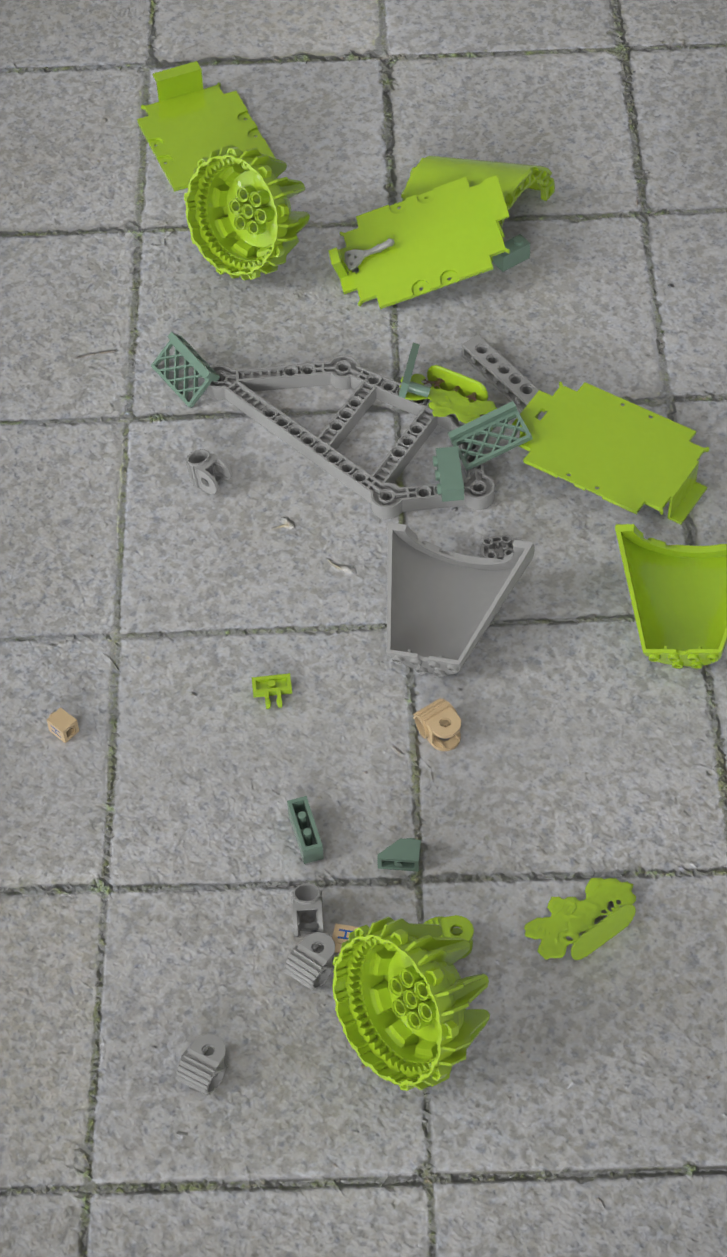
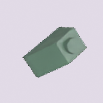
(401, 855)

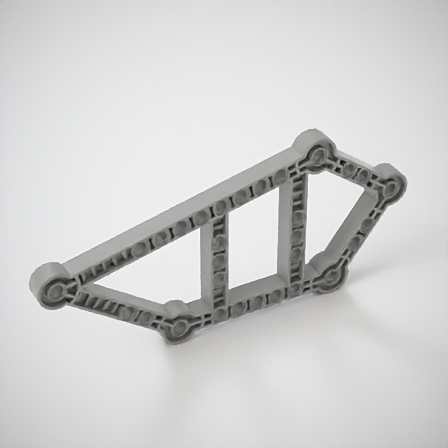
(343, 373)

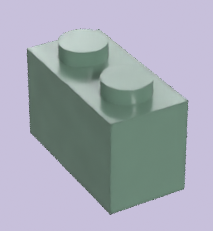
(519, 252)

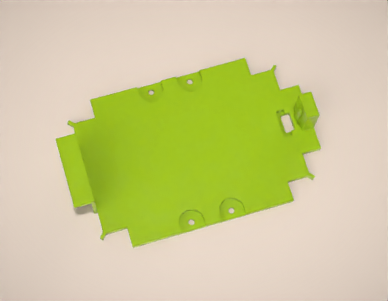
(194, 122)
(432, 238)
(615, 449)

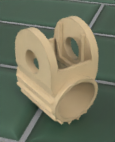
(441, 721)

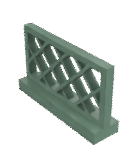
(200, 366)
(484, 426)

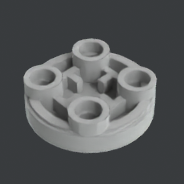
(496, 546)

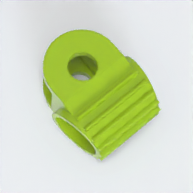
(465, 931)

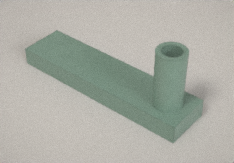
(407, 385)

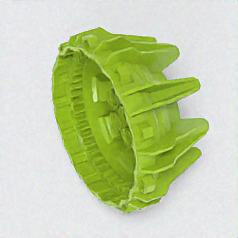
(243, 212)
(407, 1001)

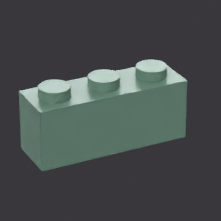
(448, 474)
(305, 829)

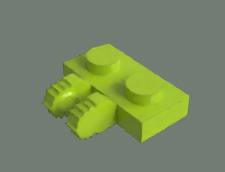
(272, 685)

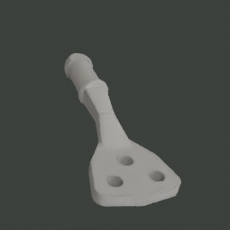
(361, 254)

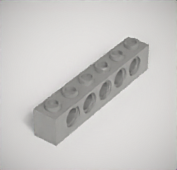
(499, 371)

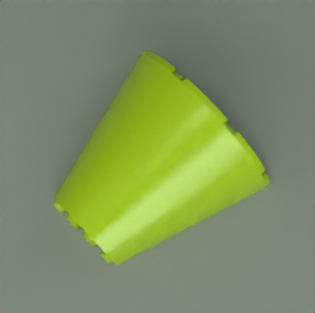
(513, 177)
(676, 598)

